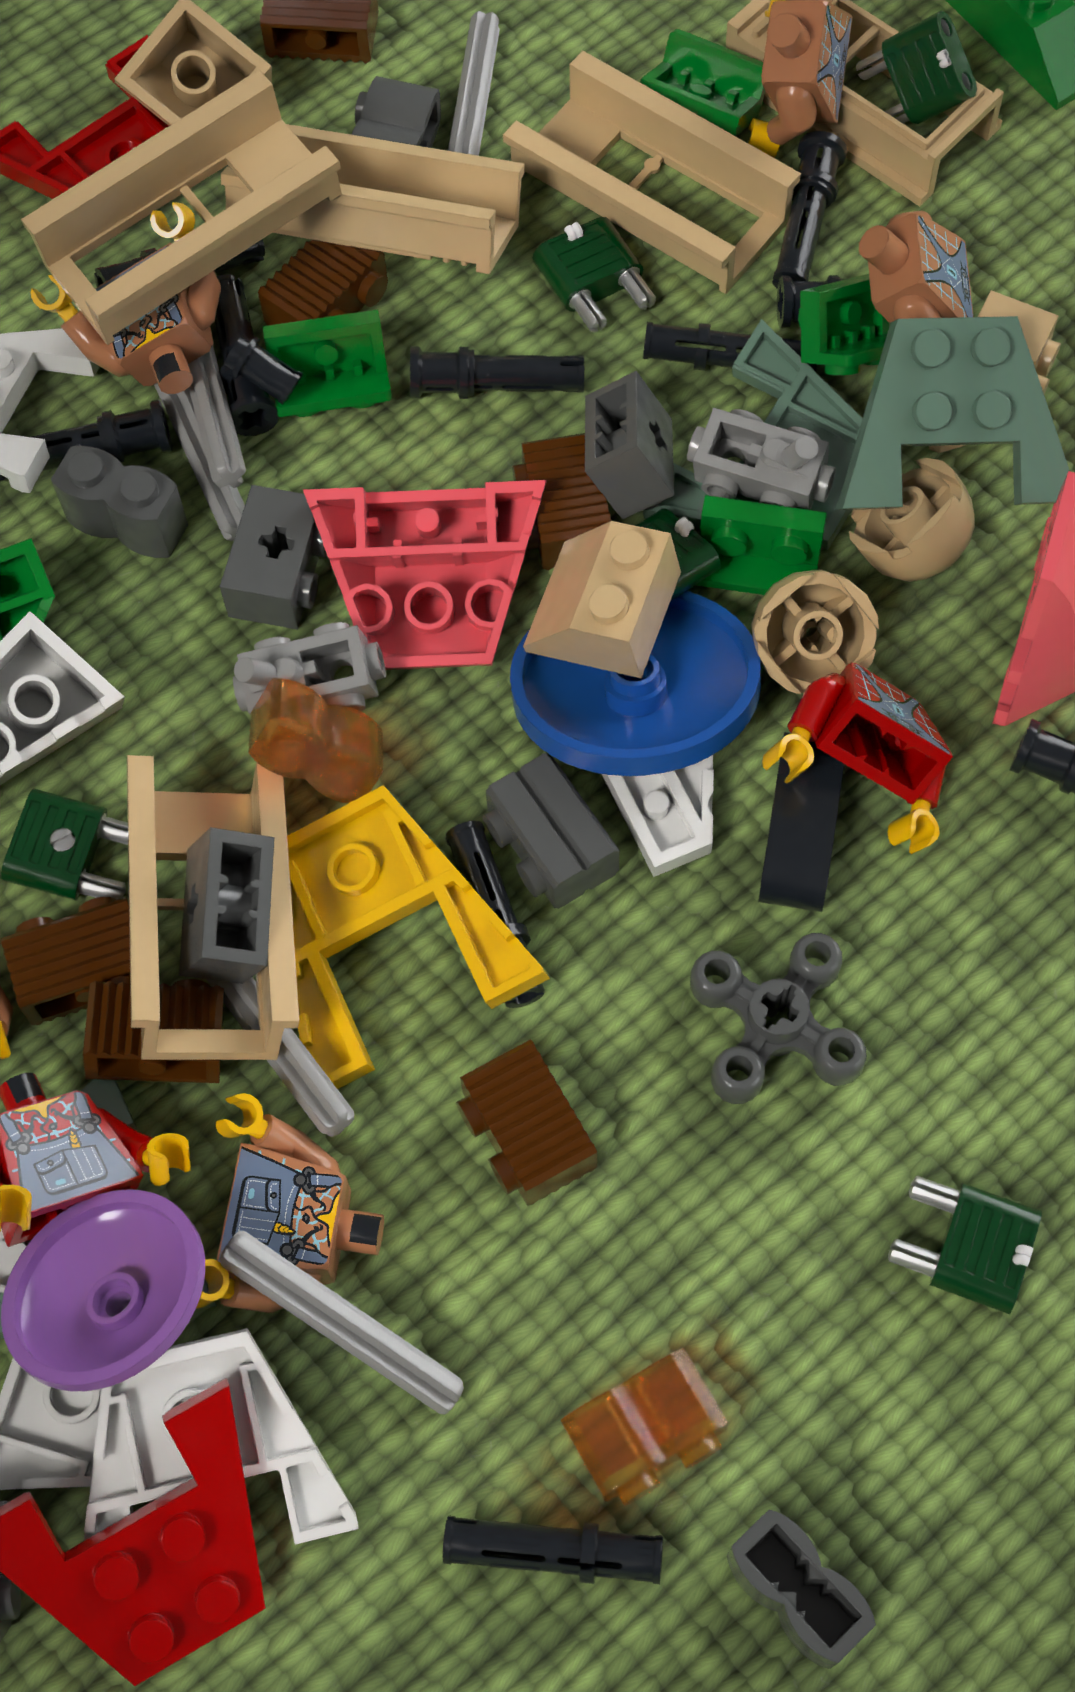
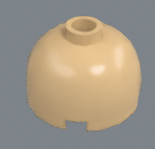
(925, 532)
(839, 624)

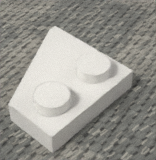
(668, 813)

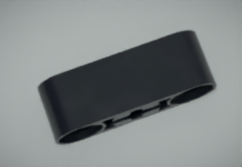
(802, 834)

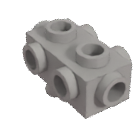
(778, 466)
(314, 664)

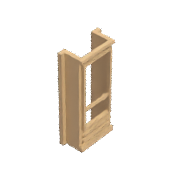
(615, 106)
(232, 129)
(871, 135)
(408, 200)
(163, 829)

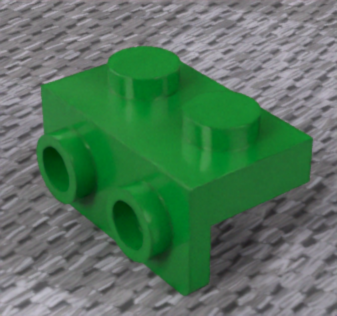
(709, 81)
(841, 326)
(338, 359)

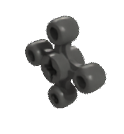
(797, 1033)

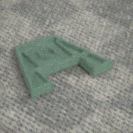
(954, 387)
(802, 402)

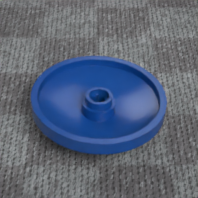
(683, 709)

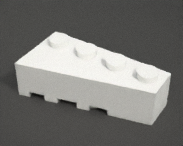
(45, 696)

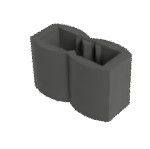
(398, 112)
(120, 501)
(814, 1604)

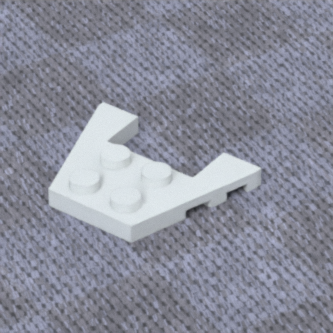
(20, 359)
(43, 1430)
(141, 1462)

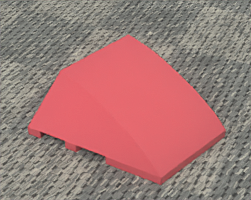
(428, 566)
(1045, 649)

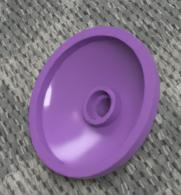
(80, 1274)

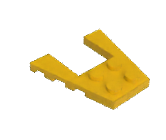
(361, 875)

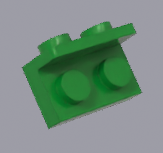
(759, 542)

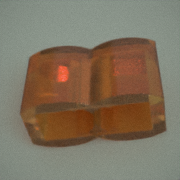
(314, 741)
(645, 1427)

